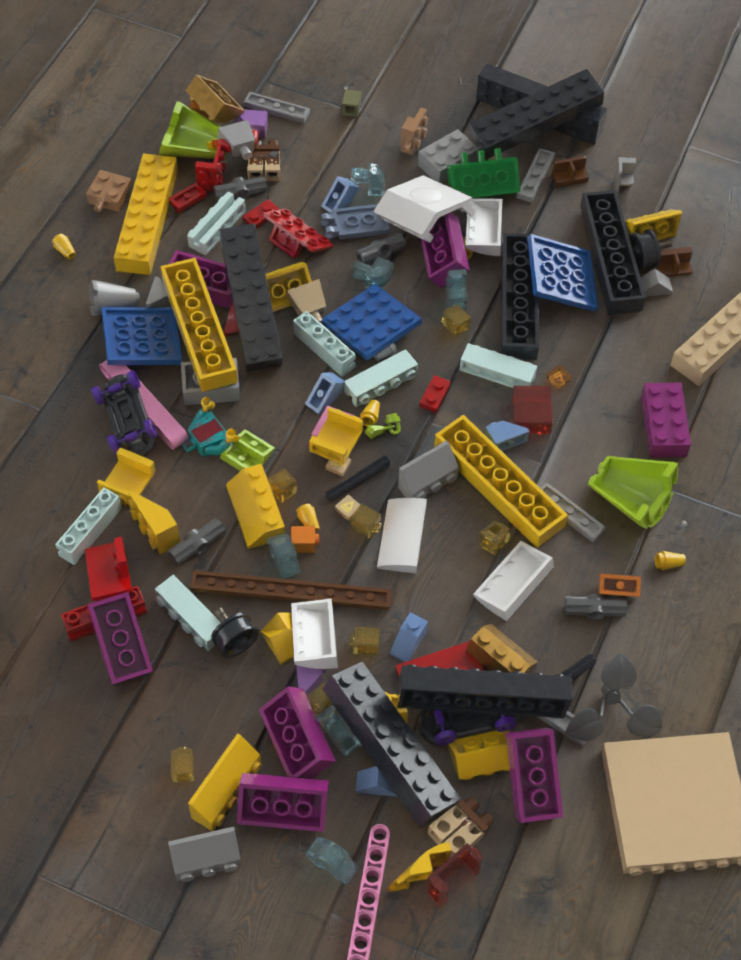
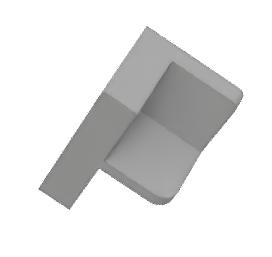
(624, 172)

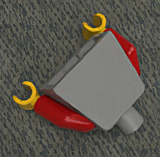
(236, 139)

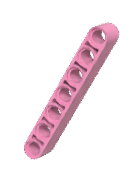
(166, 426)
(372, 890)

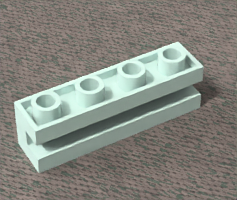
(221, 216)
(324, 343)
(497, 367)
(381, 378)
(89, 526)
(187, 610)

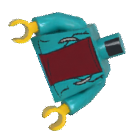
(207, 433)

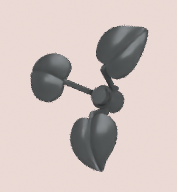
(615, 675)

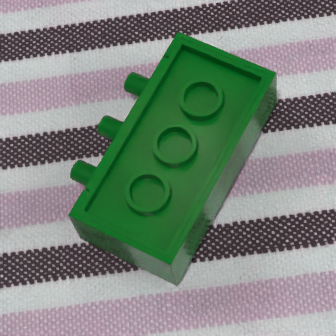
(484, 176)

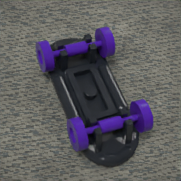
(126, 414)
(448, 726)

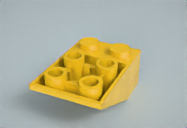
(154, 522)

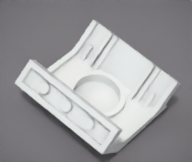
(419, 204)

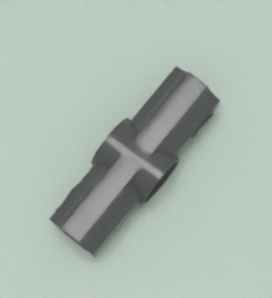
(241, 187)
(381, 248)
(196, 541)
(595, 606)

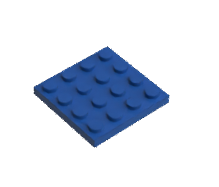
(562, 273)
(371, 321)
(141, 336)

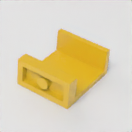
(337, 436)
(129, 473)

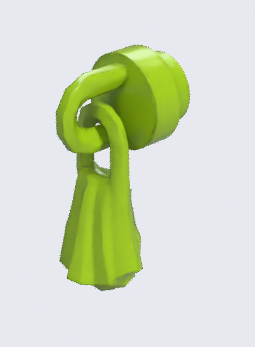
(375, 430)

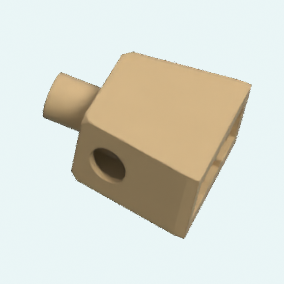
(308, 298)

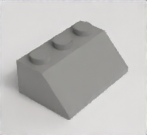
(428, 472)
(205, 854)

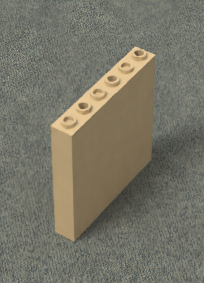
(675, 802)

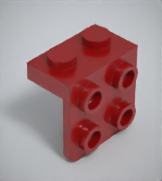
(210, 174)

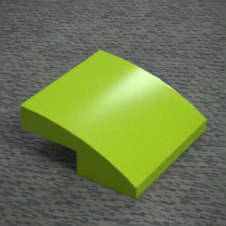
(247, 451)

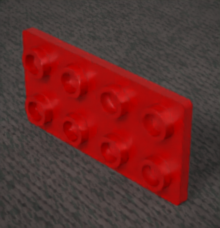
(291, 233)
(108, 570)
(447, 658)

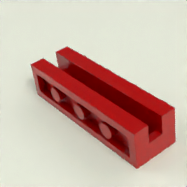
(78, 621)

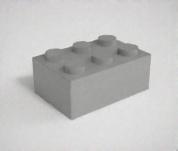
(445, 151)
(192, 392)

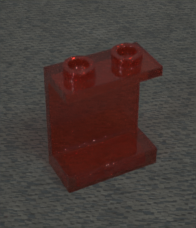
(533, 408)
(436, 887)

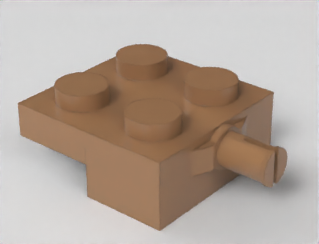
(413, 131)
(108, 191)

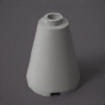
(110, 295)

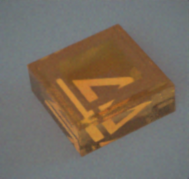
(558, 376)

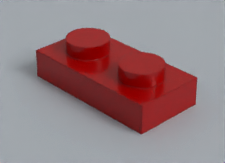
(187, 197)
(256, 215)
(435, 393)

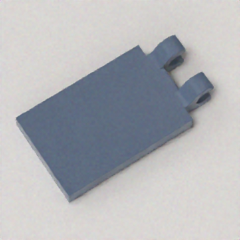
(354, 223)

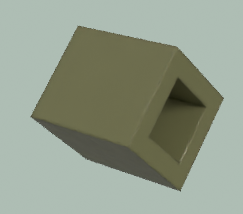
(351, 103)

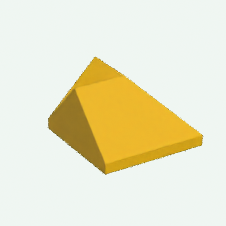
(279, 636)

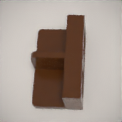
(569, 171)
(676, 262)

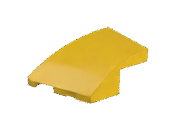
(422, 867)

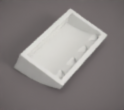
(484, 228)
(402, 534)
(514, 580)
(314, 634)

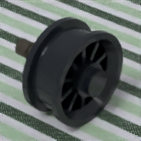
(647, 248)
(234, 633)

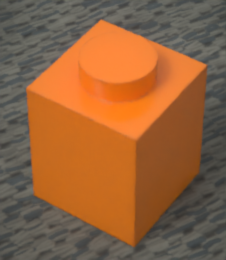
(304, 538)

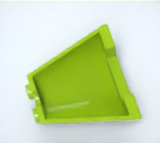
(189, 134)
(636, 487)

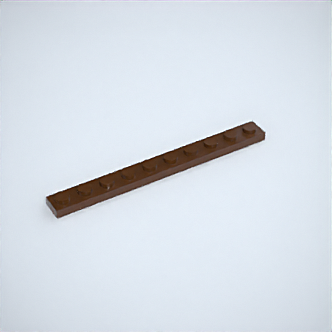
(290, 590)

